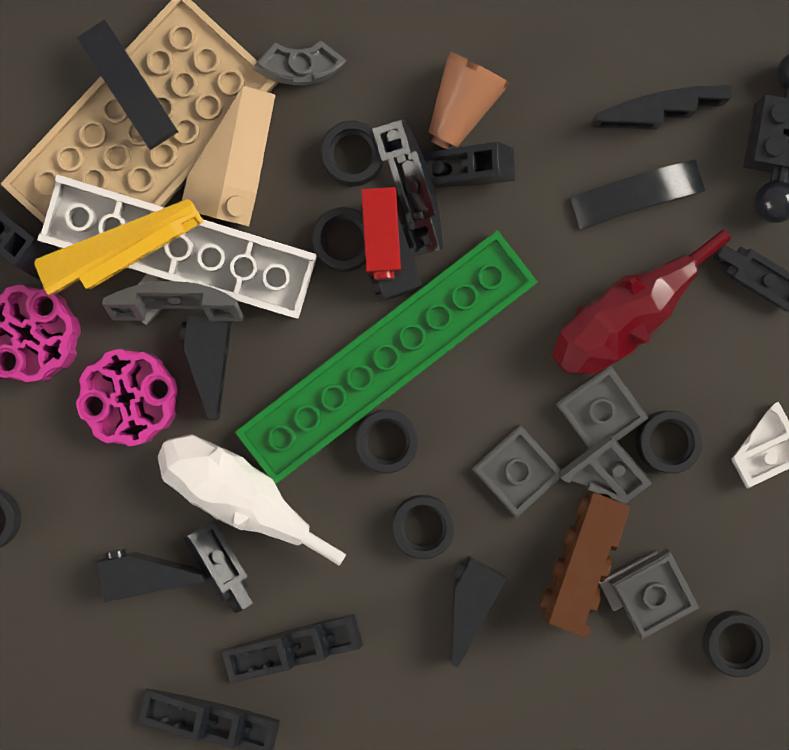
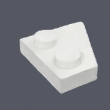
(765, 449)

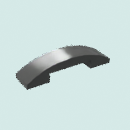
(133, 302)

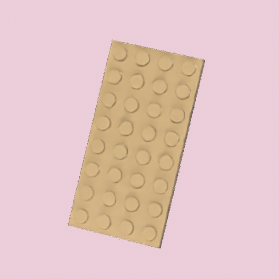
(194, 76)

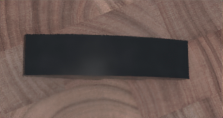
(127, 84)
(650, 110)
(292, 648)
(208, 720)

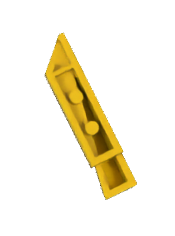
(116, 249)

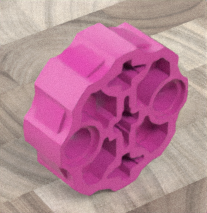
(29, 365)
(95, 385)

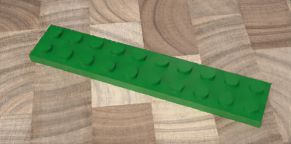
(386, 357)

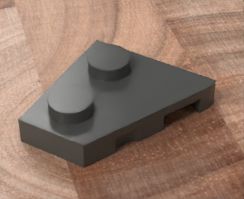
(607, 470)

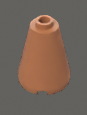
(463, 100)

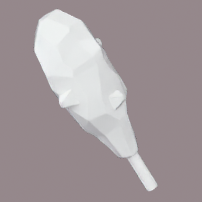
(235, 492)

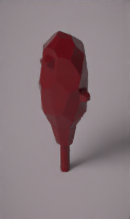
(627, 313)

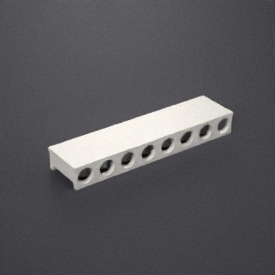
(209, 254)

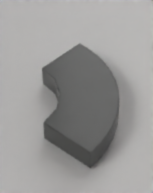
(300, 66)

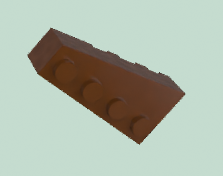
(584, 563)

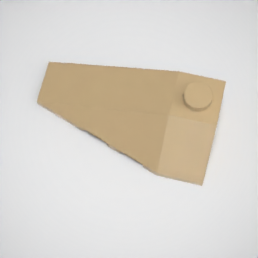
(230, 166)

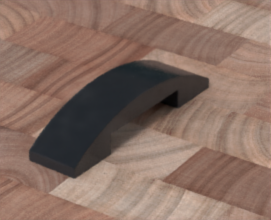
(413, 185)
(637, 193)

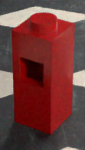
(381, 232)

